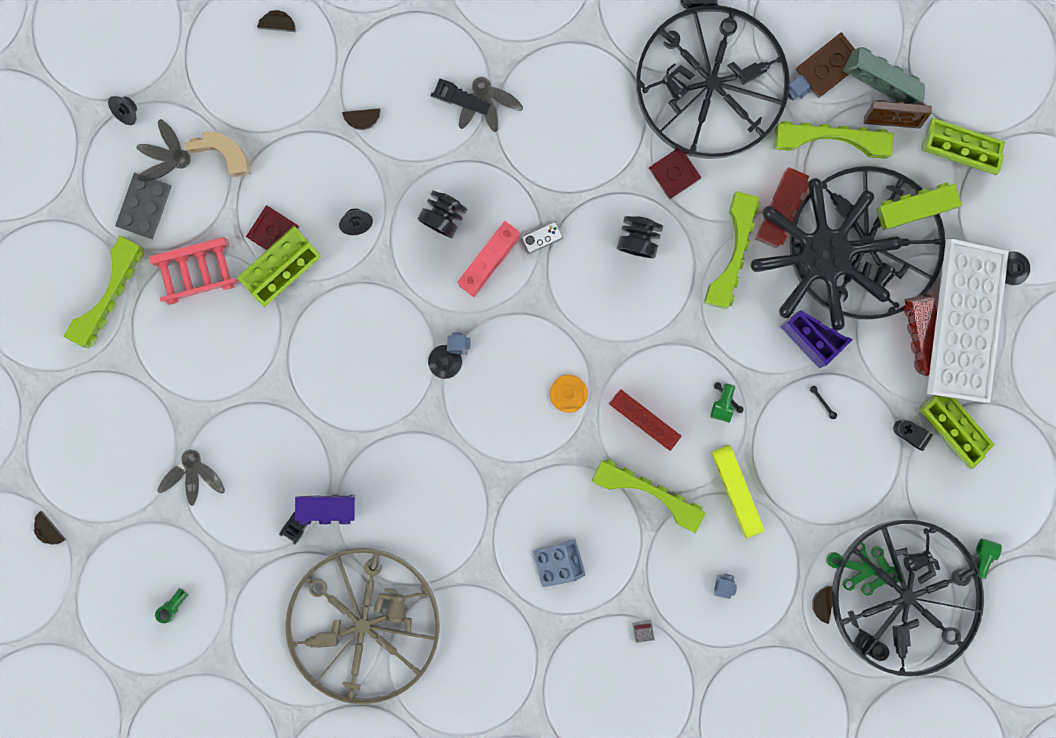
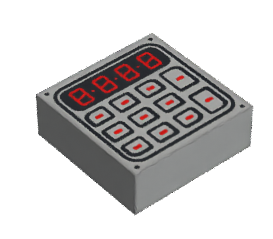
(643, 631)

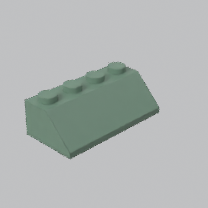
(884, 77)

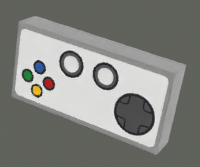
(542, 237)

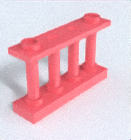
(181, 256)
(489, 258)

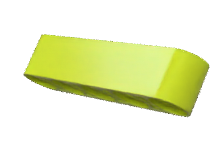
(738, 491)

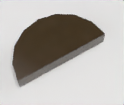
(277, 21)
(362, 118)
(46, 530)
(823, 604)

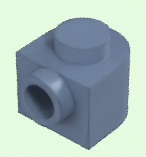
(798, 88)
(458, 343)
(725, 586)

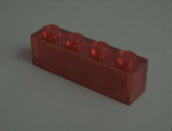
(786, 201)
(922, 321)
(644, 420)

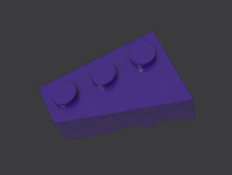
(814, 338)
(325, 509)

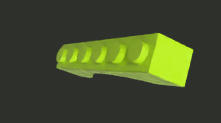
(872, 143)
(742, 213)
(86, 327)
(685, 515)

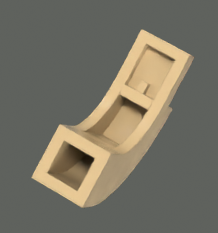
(235, 156)

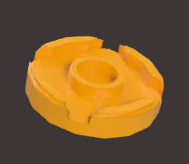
(568, 393)

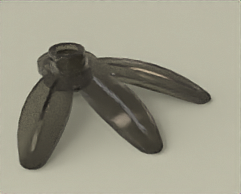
(487, 94)
(171, 157)
(191, 469)

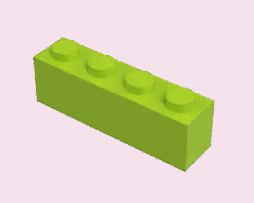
(918, 207)

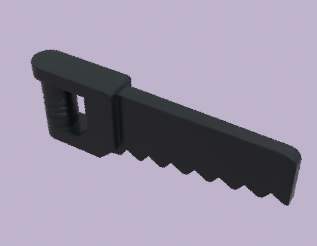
(460, 97)

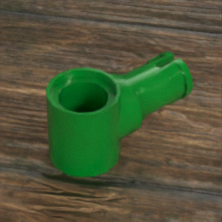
(723, 408)
(987, 553)
(171, 605)

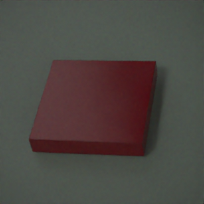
(674, 173)
(269, 228)

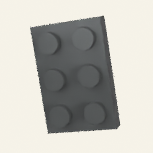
(143, 206)

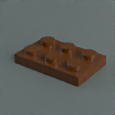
(826, 66)
(897, 114)

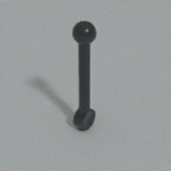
(739, 409)
(833, 415)

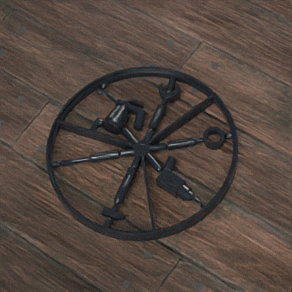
(679, 89)
(885, 271)
(907, 597)

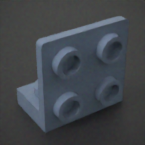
(559, 563)

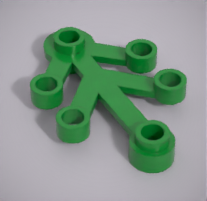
(865, 569)

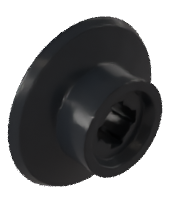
(123, 109)
(355, 222)
(1023, 268)
(444, 371)

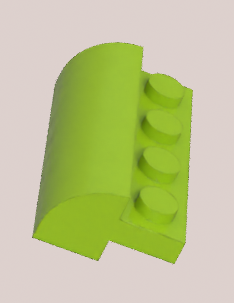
(964, 146)
(279, 266)
(957, 429)

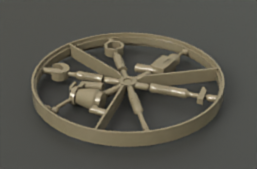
(363, 625)

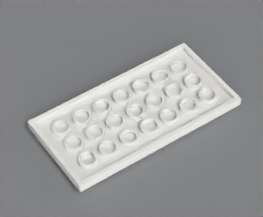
(967, 321)

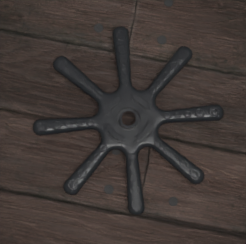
(840, 254)

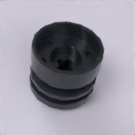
(442, 214)
(639, 237)

